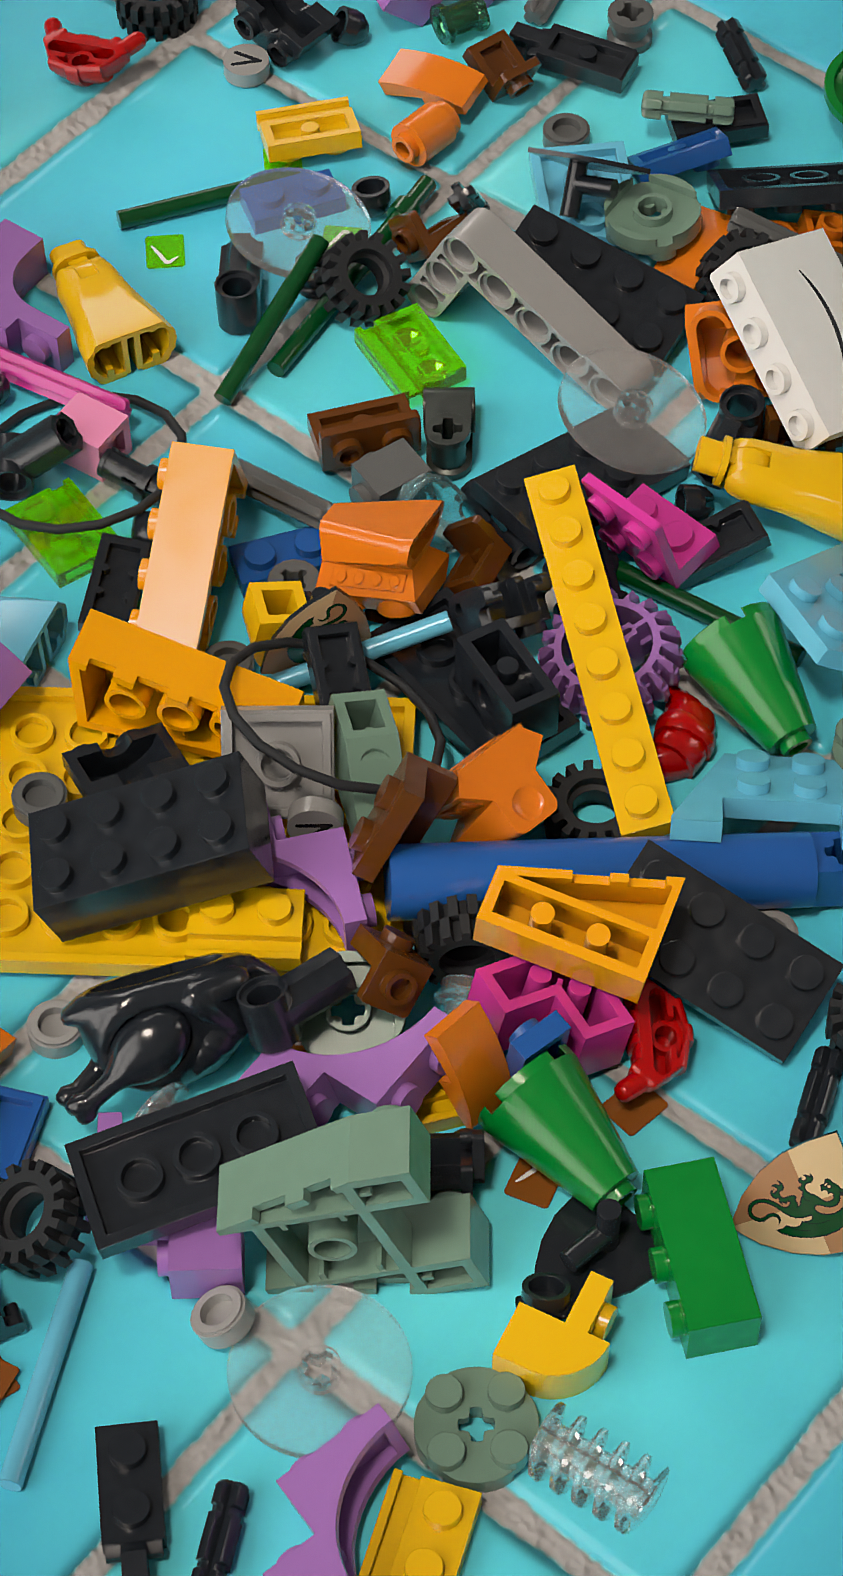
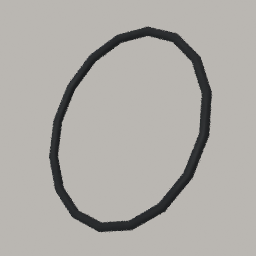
(109, 520)
(289, 764)

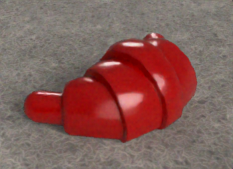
(86, 57)
(684, 735)
(657, 1042)

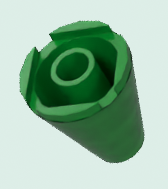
(754, 678)
(563, 1129)

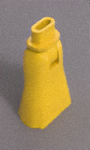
(108, 315)
(778, 478)

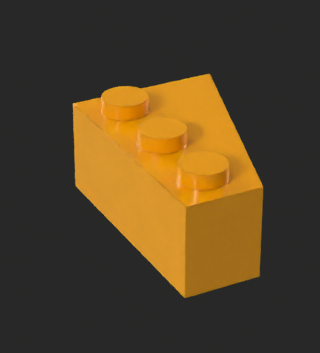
(579, 924)

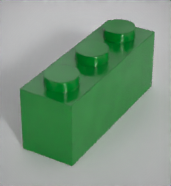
(698, 1258)

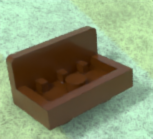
(356, 429)
(400, 813)

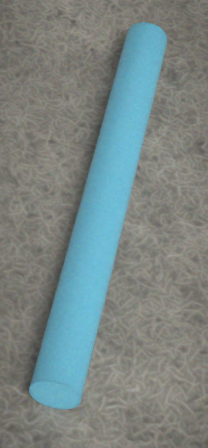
(380, 645)
(45, 1375)

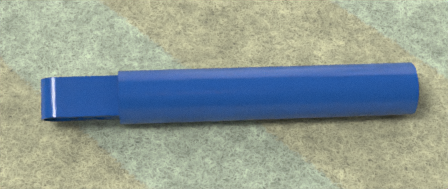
(760, 868)

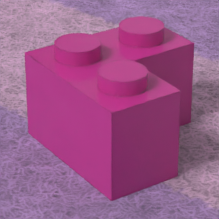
(521, 990)

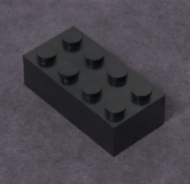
(150, 847)

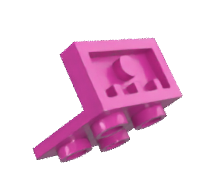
(650, 530)

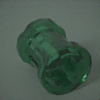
(458, 19)

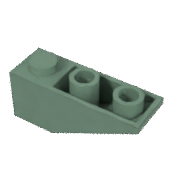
(364, 746)

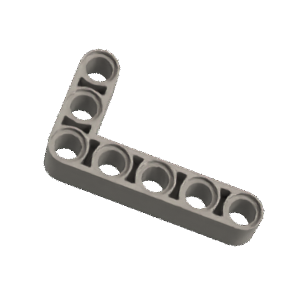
(517, 283)

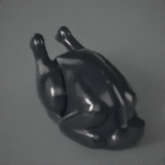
(157, 1027)

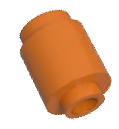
(425, 132)

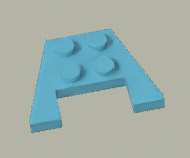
(811, 604)
(761, 788)

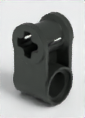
(449, 429)

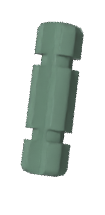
(688, 107)

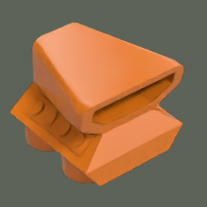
(716, 352)
(383, 554)
(499, 789)

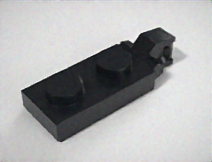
(577, 55)
(131, 1495)

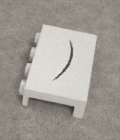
(790, 321)

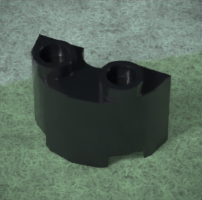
(284, 26)
(134, 757)

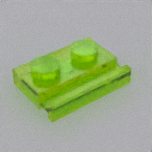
(410, 352)
(62, 555)

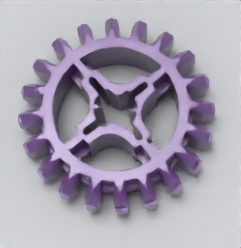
(644, 632)

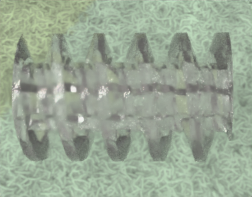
(594, 1472)

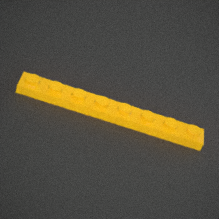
(600, 654)

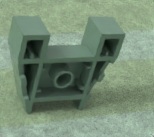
(355, 1209)

